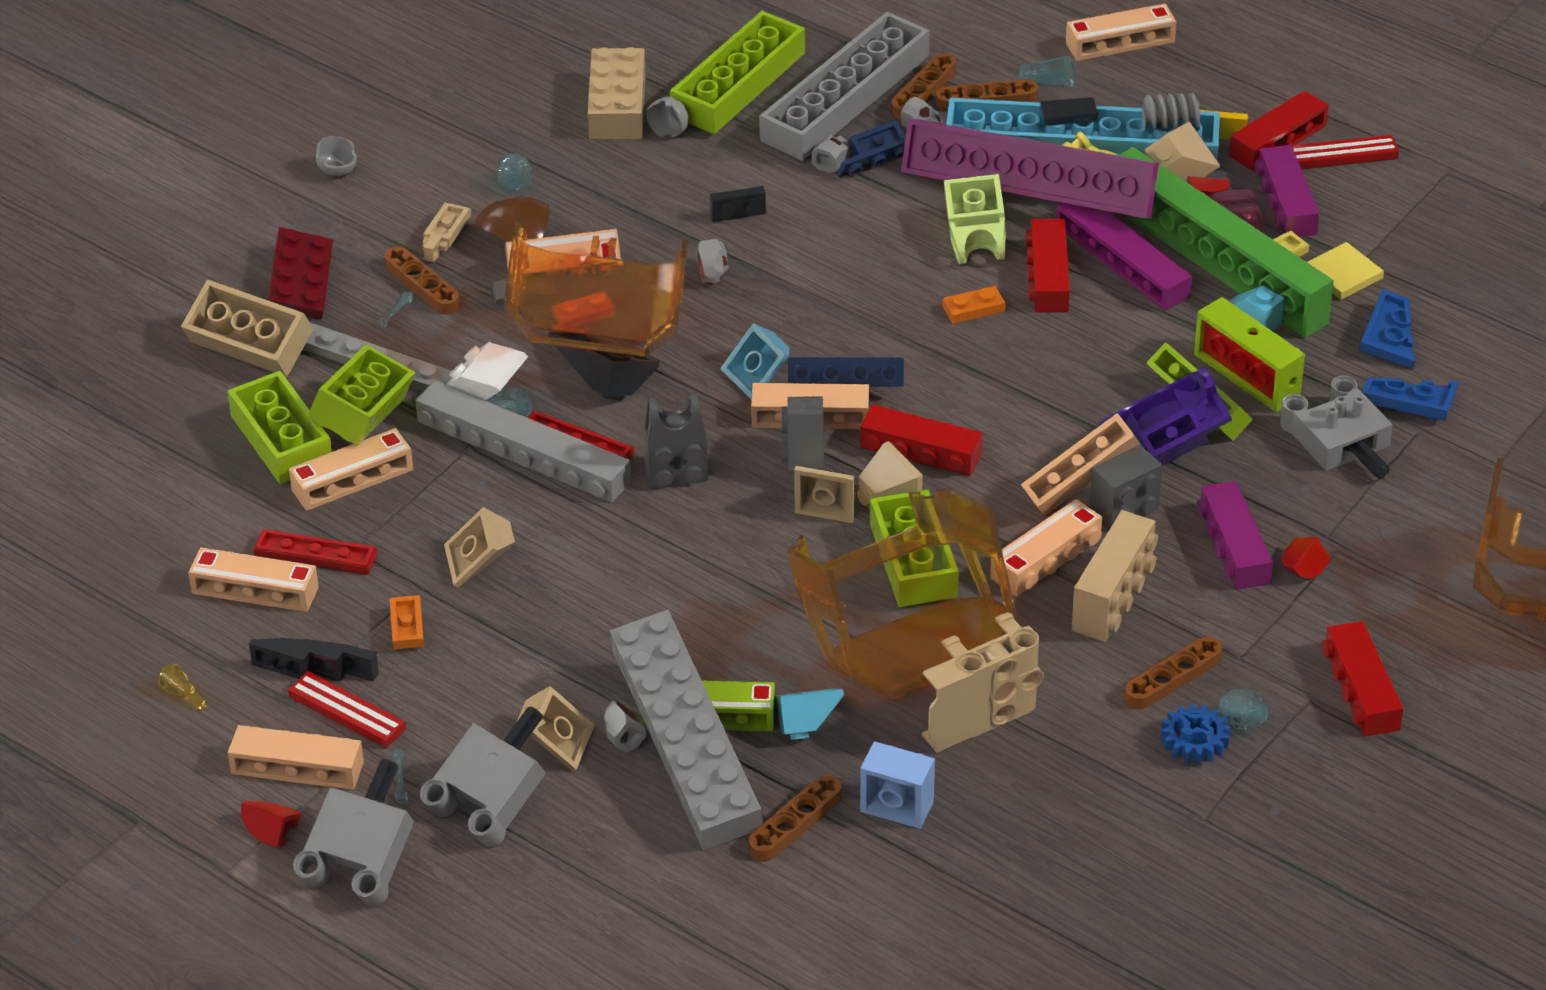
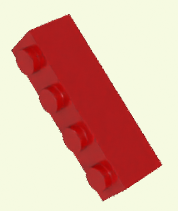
(1281, 126)
(1049, 266)
(922, 439)
(1363, 678)

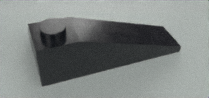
(607, 372)

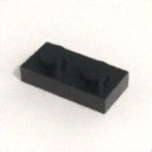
(737, 203)

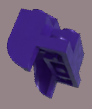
(1176, 416)

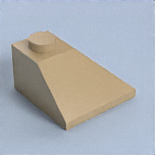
(1183, 153)
(888, 475)
(824, 494)
(477, 545)
(562, 729)

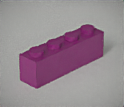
(1287, 191)
(1235, 535)

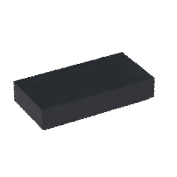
(1068, 111)

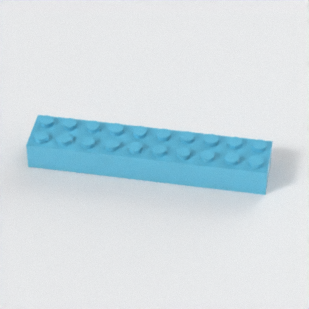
(1114, 131)

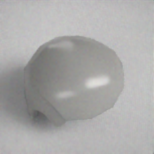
(667, 117)
(335, 156)

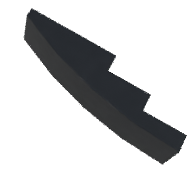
(319, 657)

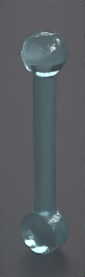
(406, 298)
(400, 795)

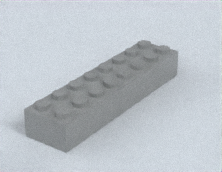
(844, 85)
(686, 730)

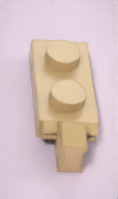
(444, 230)

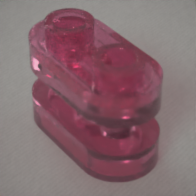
(1242, 204)

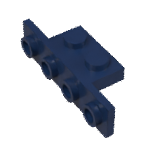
(873, 148)
(847, 370)

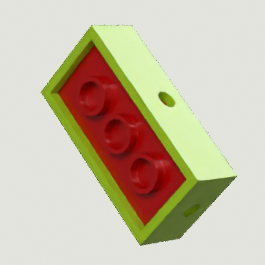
(1248, 353)

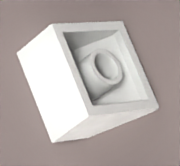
(486, 370)

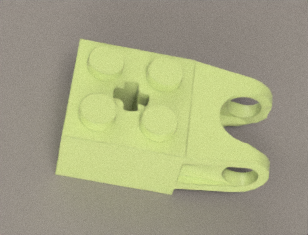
(975, 215)

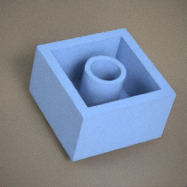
(897, 784)

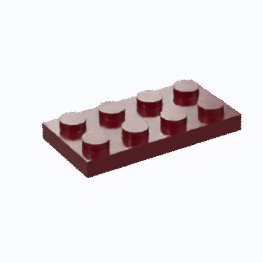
(300, 271)

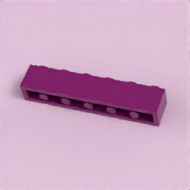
(1127, 254)

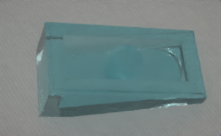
(1050, 72)

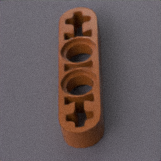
(928, 88)
(1015, 90)
(426, 277)
(1168, 668)
(790, 814)

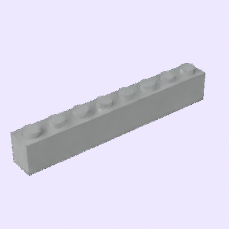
(524, 441)

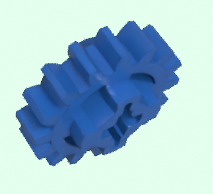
(1195, 733)

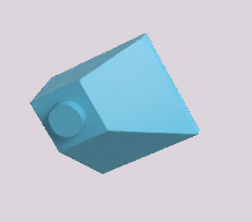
(1261, 305)
(755, 358)
(805, 710)

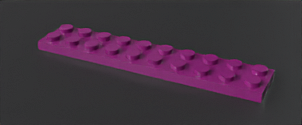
(1032, 167)

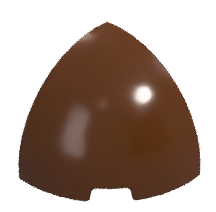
(500, 217)

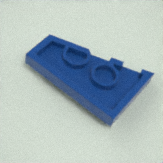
(1389, 330)
(1419, 399)

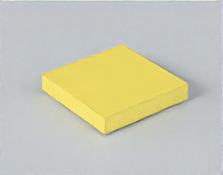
(1348, 269)

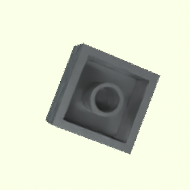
(805, 436)
(1127, 484)

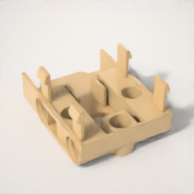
(983, 685)

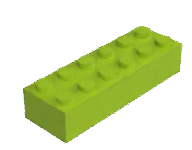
(739, 71)

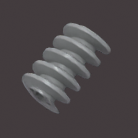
(1170, 110)

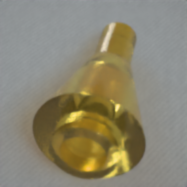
(175, 681)

